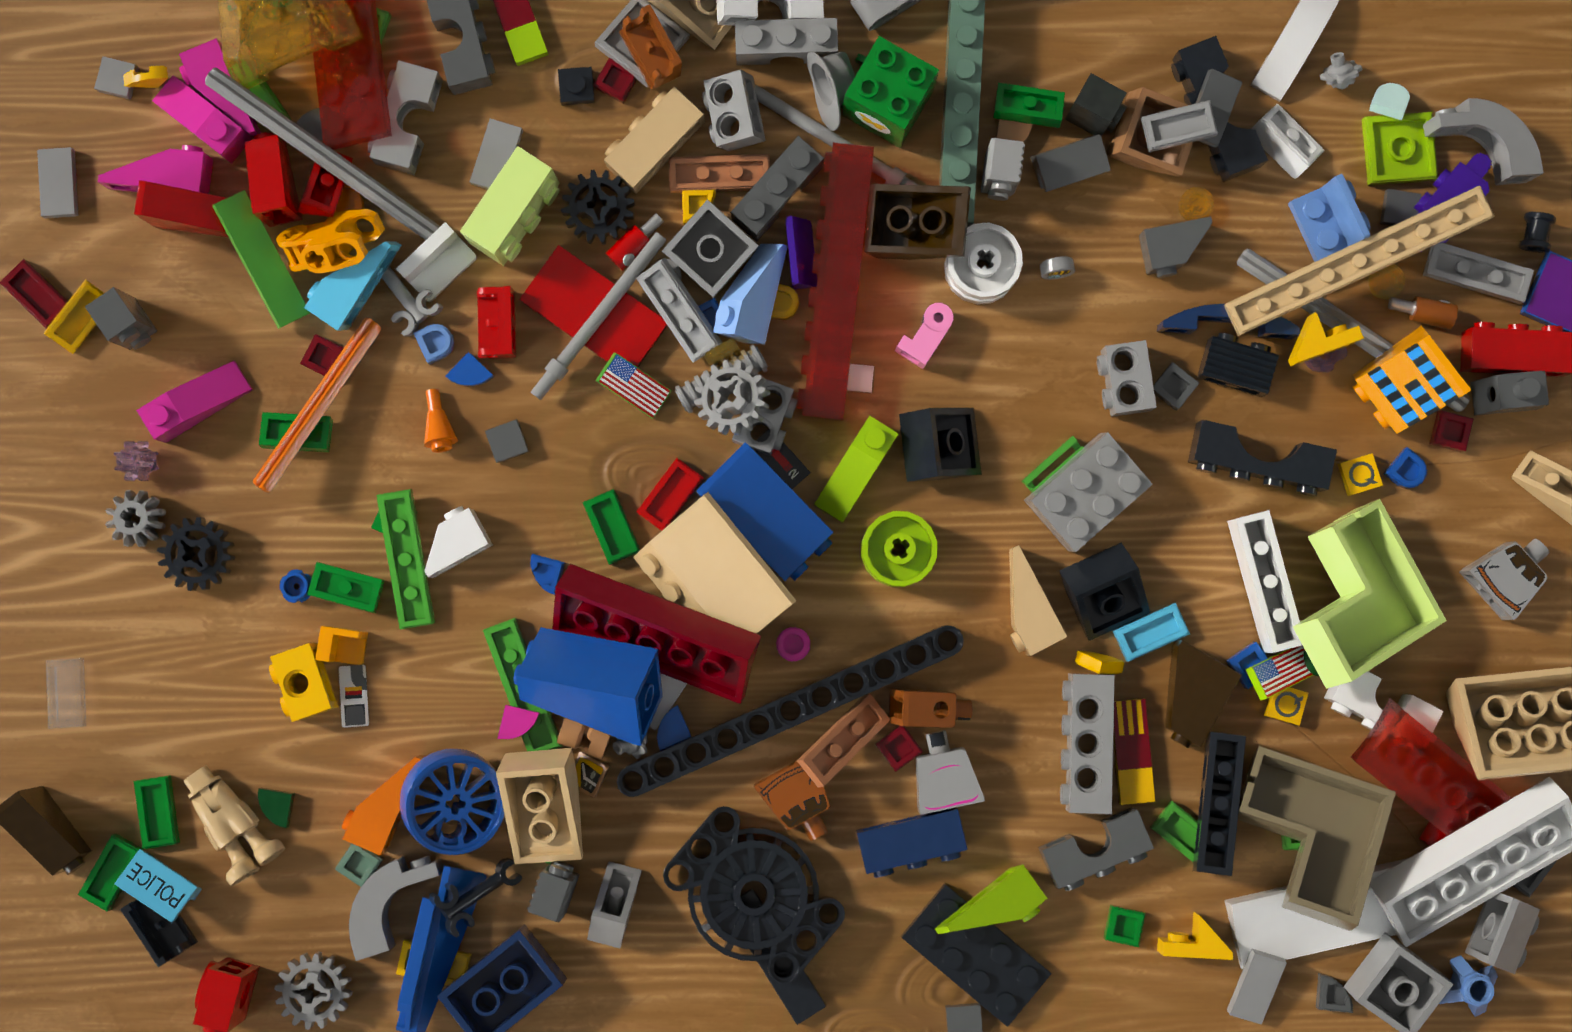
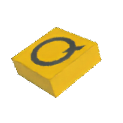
(1360, 474)
(1287, 706)

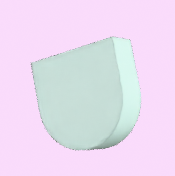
(1390, 100)

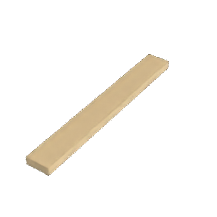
(1359, 260)

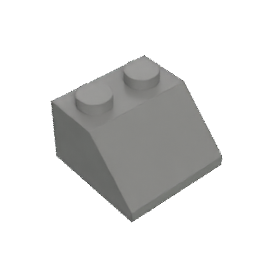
(1503, 932)

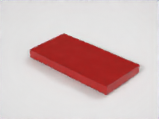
(570, 291)

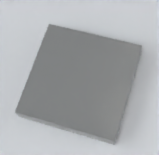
(613, 46)

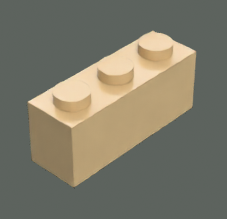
(653, 139)

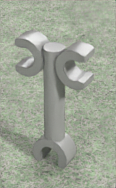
(416, 309)

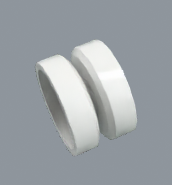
(1004, 261)

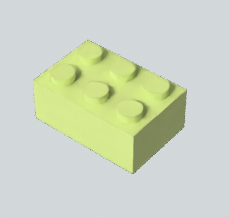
(511, 207)

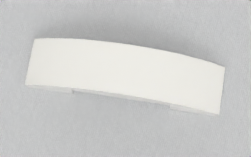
(1293, 47)

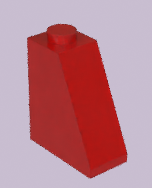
(271, 180)
(178, 209)

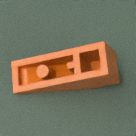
(379, 815)

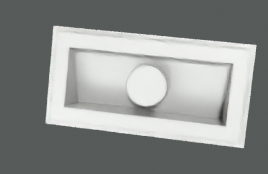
(1287, 141)

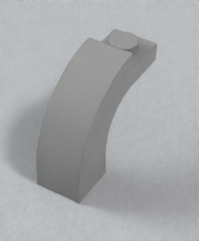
(1499, 131)
(368, 918)

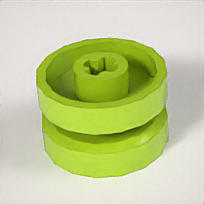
(918, 543)

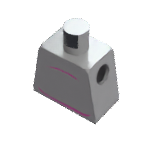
(945, 777)

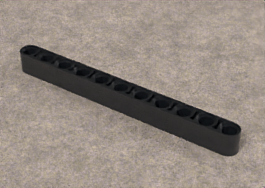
(777, 723)

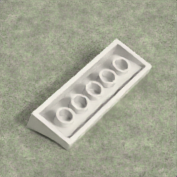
(1476, 862)
(1264, 925)

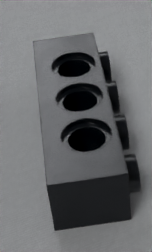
(1219, 803)

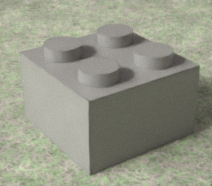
(710, 248)
(1398, 985)

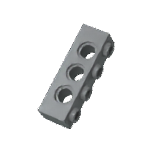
(1098, 795)

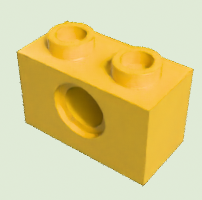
(319, 694)

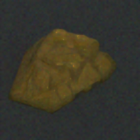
(276, 32)

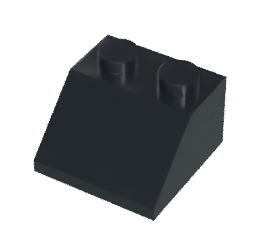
(940, 444)
(1105, 591)

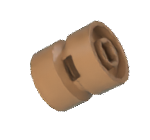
(575, 734)

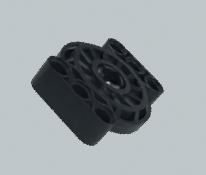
(785, 907)

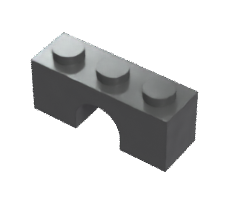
(467, 65)
(776, 187)
(1124, 841)

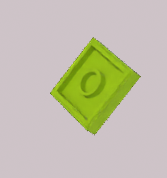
(1398, 149)

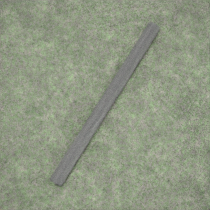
(320, 153)
(1327, 312)

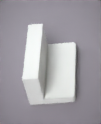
(437, 262)

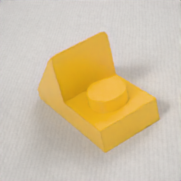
(1314, 343)
(1204, 943)

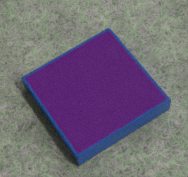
(1551, 293)

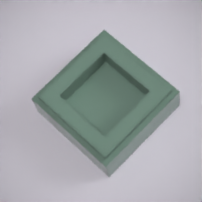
(358, 864)

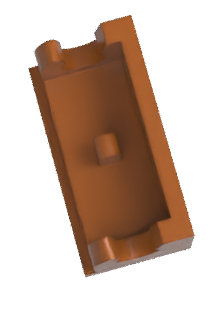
(651, 48)

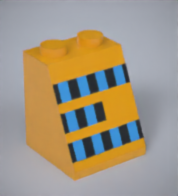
(1409, 381)

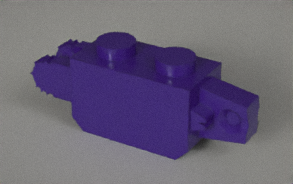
(1457, 182)

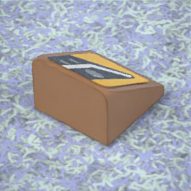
(590, 773)

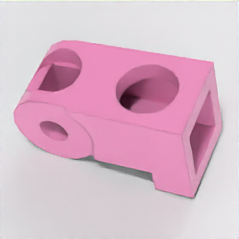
(934, 327)

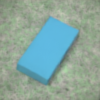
(1151, 632)

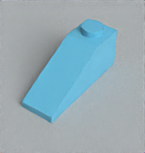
(344, 292)

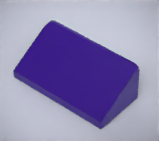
(800, 252)

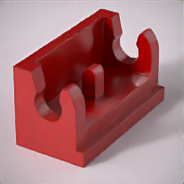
(496, 322)

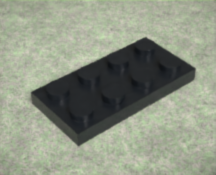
(977, 959)

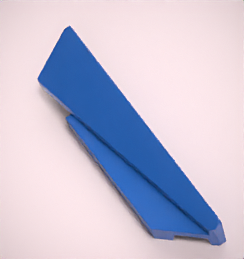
(432, 953)

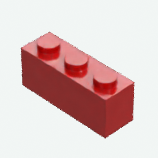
(1516, 349)

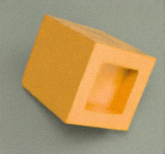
(341, 645)

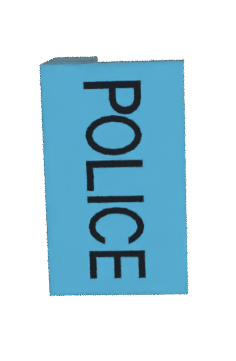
(157, 885)

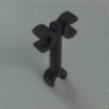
(454, 906)

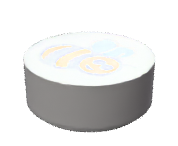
(1057, 267)

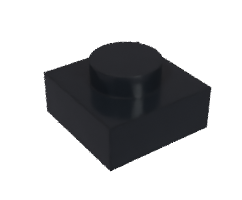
(576, 86)

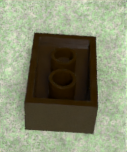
(916, 221)

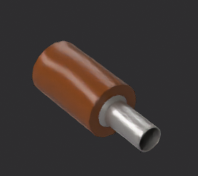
(1427, 311)

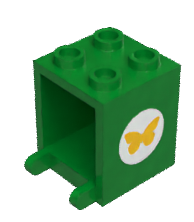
(889, 91)

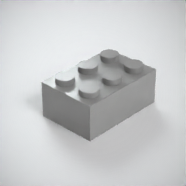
(1088, 492)

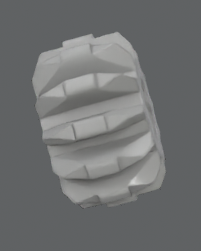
(130, 530)

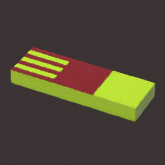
(521, 30)

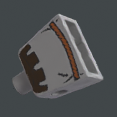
(1508, 576)

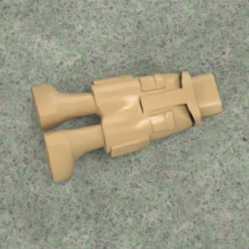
(226, 820)

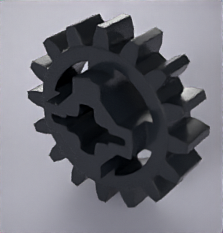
(611, 206)
(186, 543)

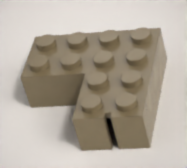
(1338, 829)

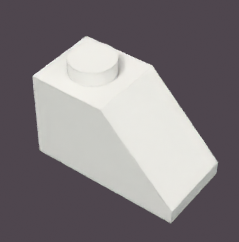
(456, 541)

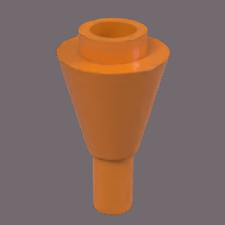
(438, 432)

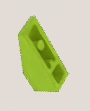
(856, 468)
(1004, 900)

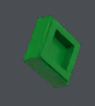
(1124, 925)

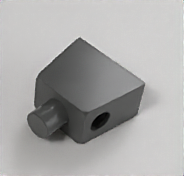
(1513, 393)

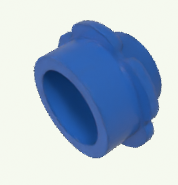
(287, 586)

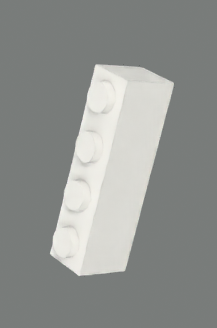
(1265, 581)

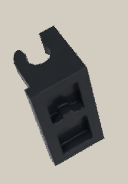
(158, 935)

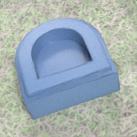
(435, 342)

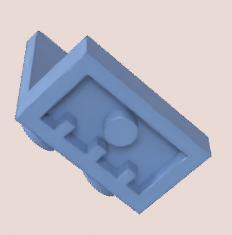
(1330, 218)

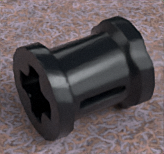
(1537, 232)

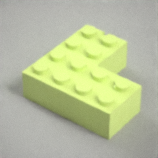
(1380, 600)

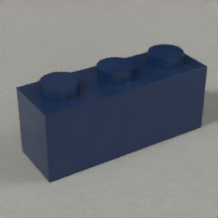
(911, 842)

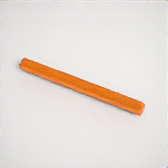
(317, 405)

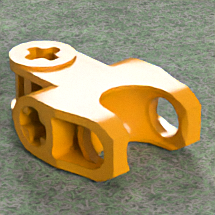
(326, 244)

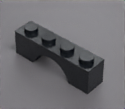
(1239, 147)
(1219, 447)

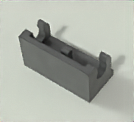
(1070, 163)

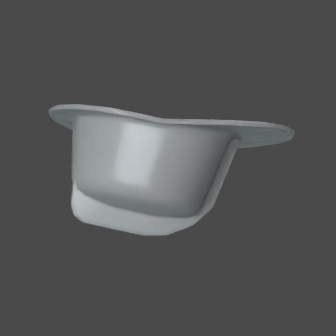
(830, 80)

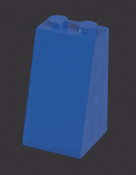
(768, 513)
(592, 682)

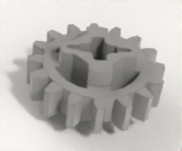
(741, 384)
(328, 991)

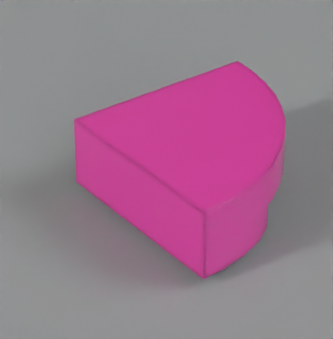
(516, 722)

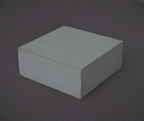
(111, 79)

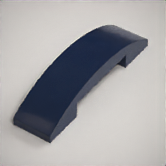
(1186, 322)

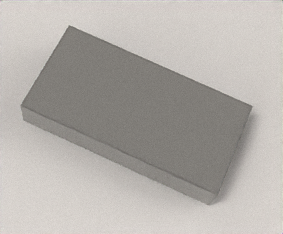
(1179, 126)
(496, 148)
(57, 182)
(1256, 986)

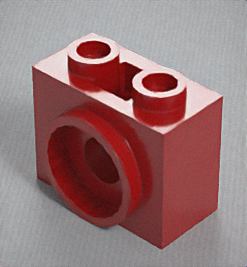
(224, 994)

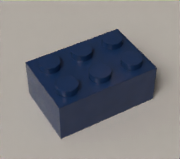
(503, 985)

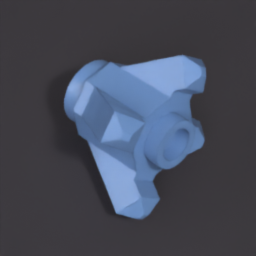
(1471, 985)

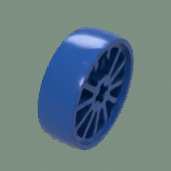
(455, 842)

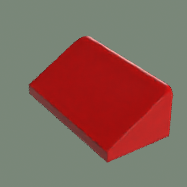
(321, 192)

